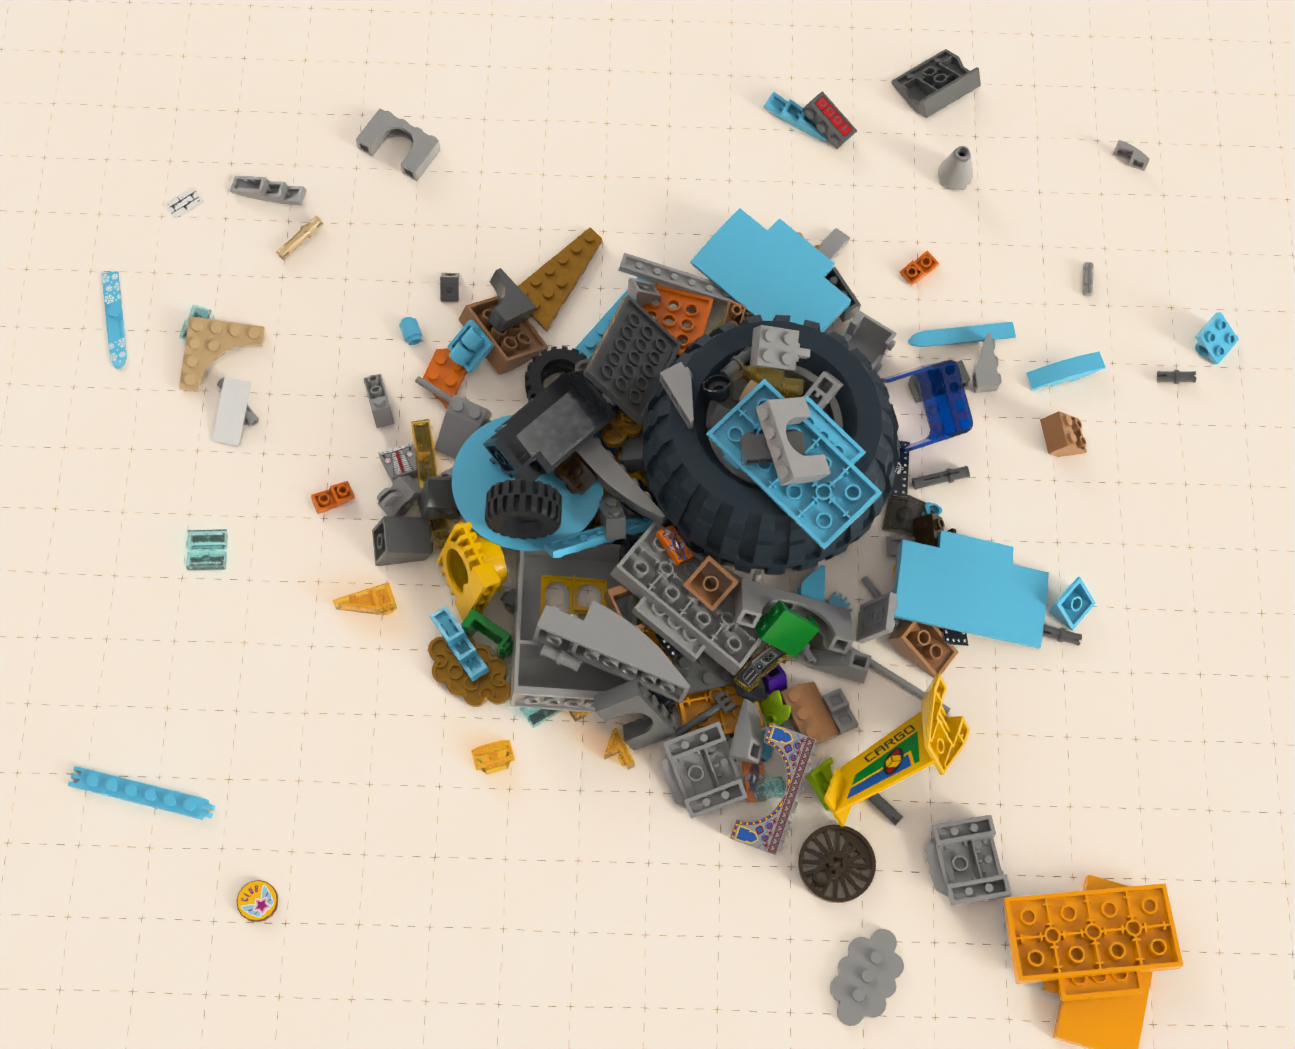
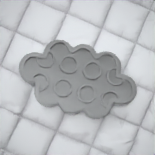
(866, 977)

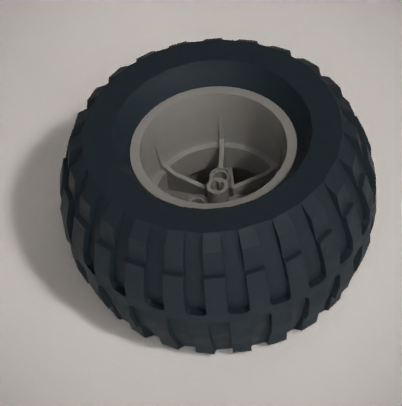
(723, 506)

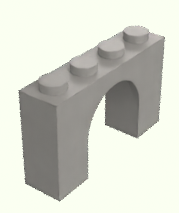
(385, 126)
(789, 464)

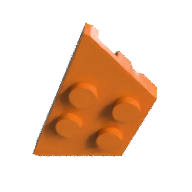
(445, 374)

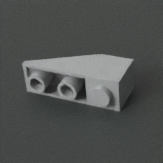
(985, 373)
(378, 400)
(849, 666)
(748, 737)

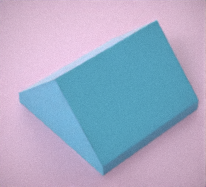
(1073, 604)

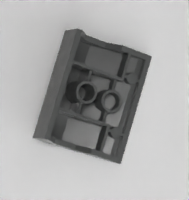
(936, 83)

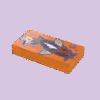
(674, 545)
(752, 774)

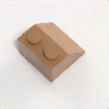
(711, 583)

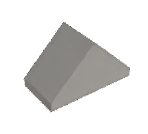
(642, 291)

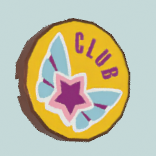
(257, 901)

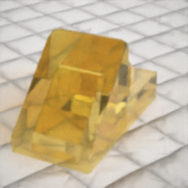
(617, 745)

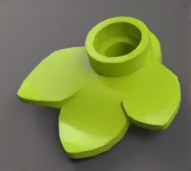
(774, 709)

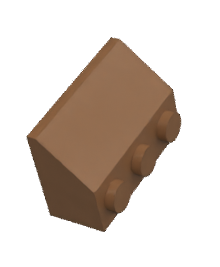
(809, 712)

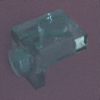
(769, 788)

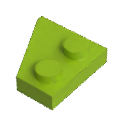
(820, 779)

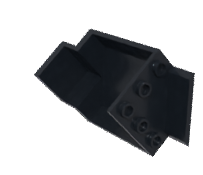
(550, 427)

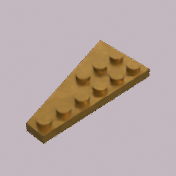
(556, 279)

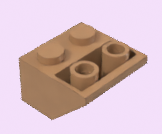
(1063, 435)

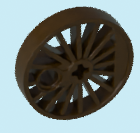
(859, 845)

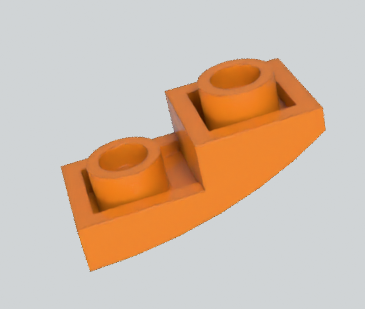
(919, 268)
(332, 498)

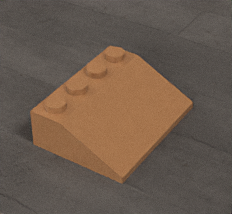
(511, 346)

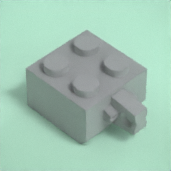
(776, 348)

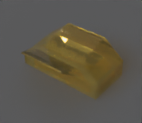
(493, 756)

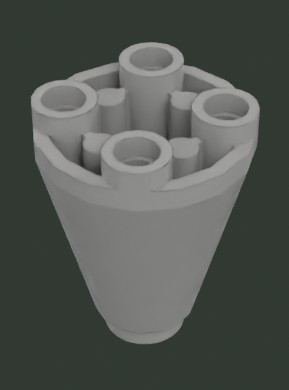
(956, 169)

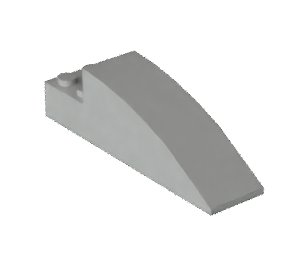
(612, 646)

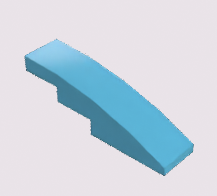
(792, 113)
(1065, 370)
(459, 643)

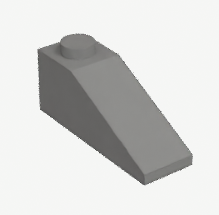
(678, 386)
(824, 389)

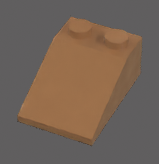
(923, 646)

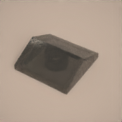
(900, 514)

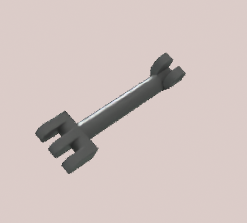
(720, 705)

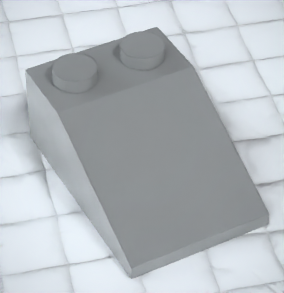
(459, 423)

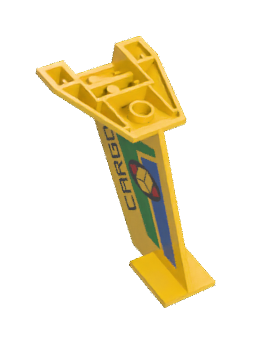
(913, 746)

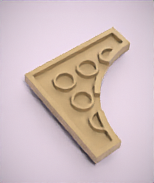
(208, 341)

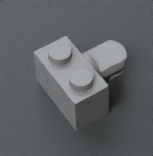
(399, 497)

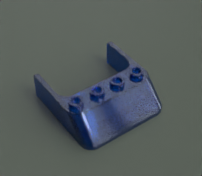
(942, 399)

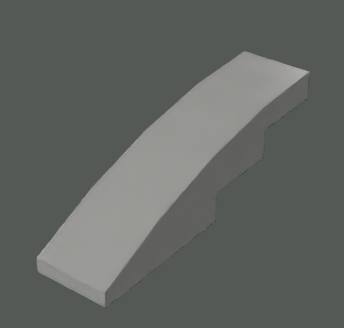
(265, 190)

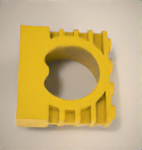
(472, 568)

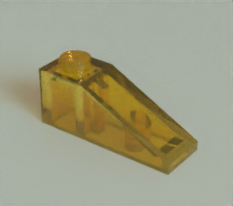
(373, 600)

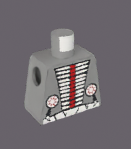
(400, 461)

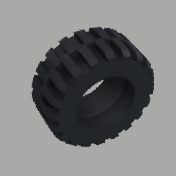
(547, 364)
(523, 509)

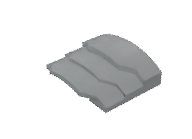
(701, 771)
(966, 861)

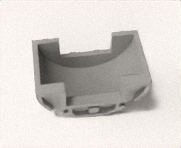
(870, 338)

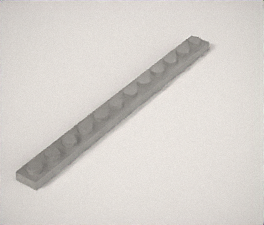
(676, 279)

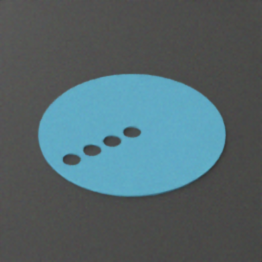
(475, 475)

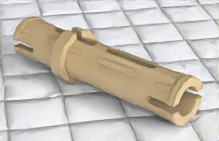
(296, 240)

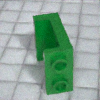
(477, 622)
(786, 629)

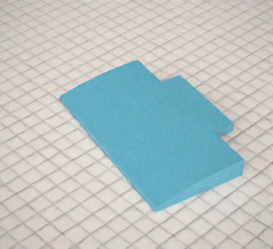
(771, 271)
(818, 507)
(971, 589)

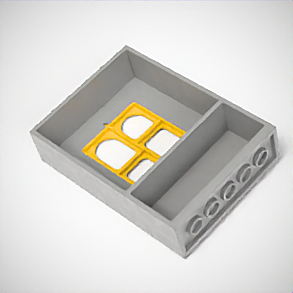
(539, 680)

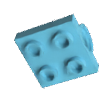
(1215, 339)
(470, 346)

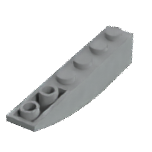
(617, 481)

